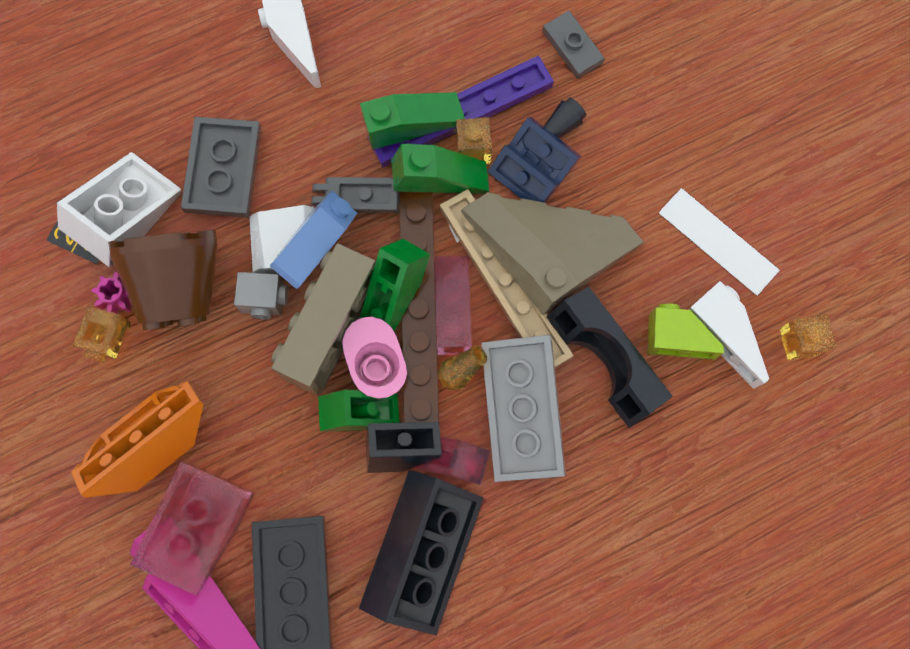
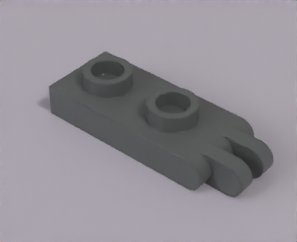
(362, 194)

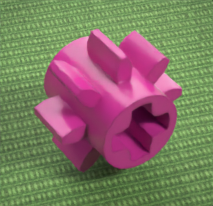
(108, 295)

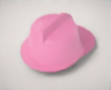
(374, 357)

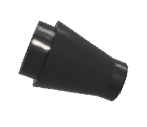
(565, 118)

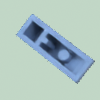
(313, 239)

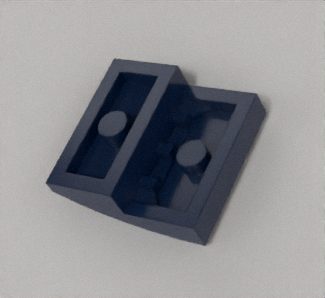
(534, 162)

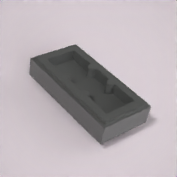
(573, 44)

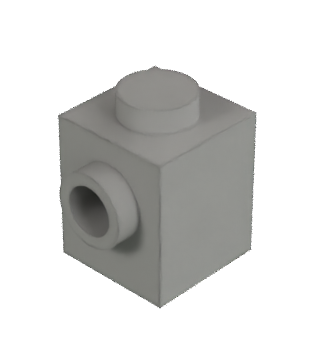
(260, 294)

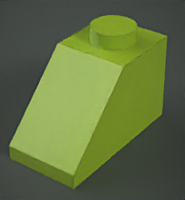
(680, 334)

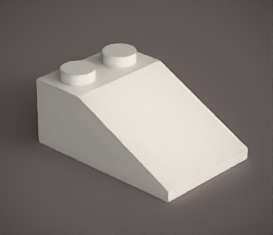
(116, 205)

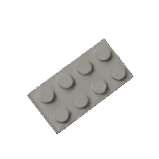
(523, 409)

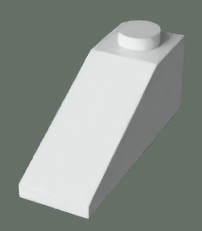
(291, 33)
(730, 324)

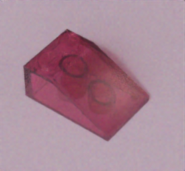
(192, 527)

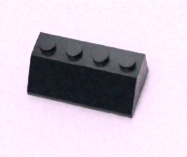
(421, 553)

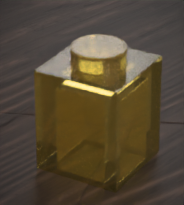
(474, 138)
(807, 337)

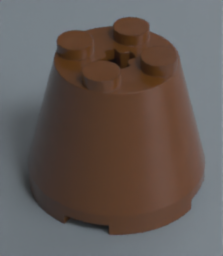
(167, 276)

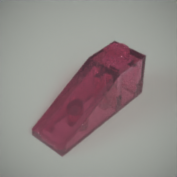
(452, 305)

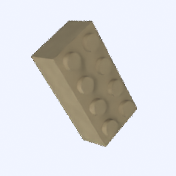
(318, 331)

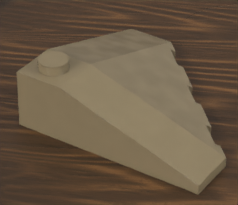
(550, 247)

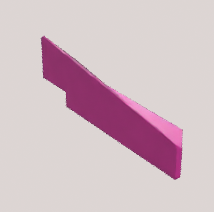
(203, 617)

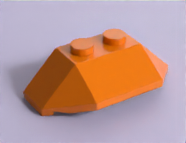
(141, 443)

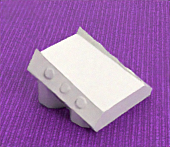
(271, 232)

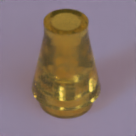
(459, 369)

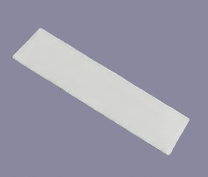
(719, 241)

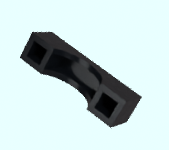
(635, 385)

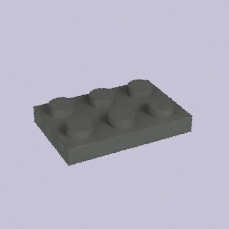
(221, 167)

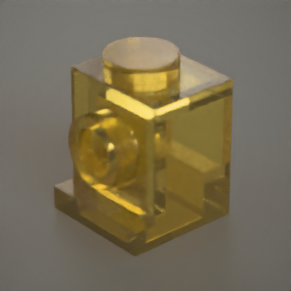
(92, 329)

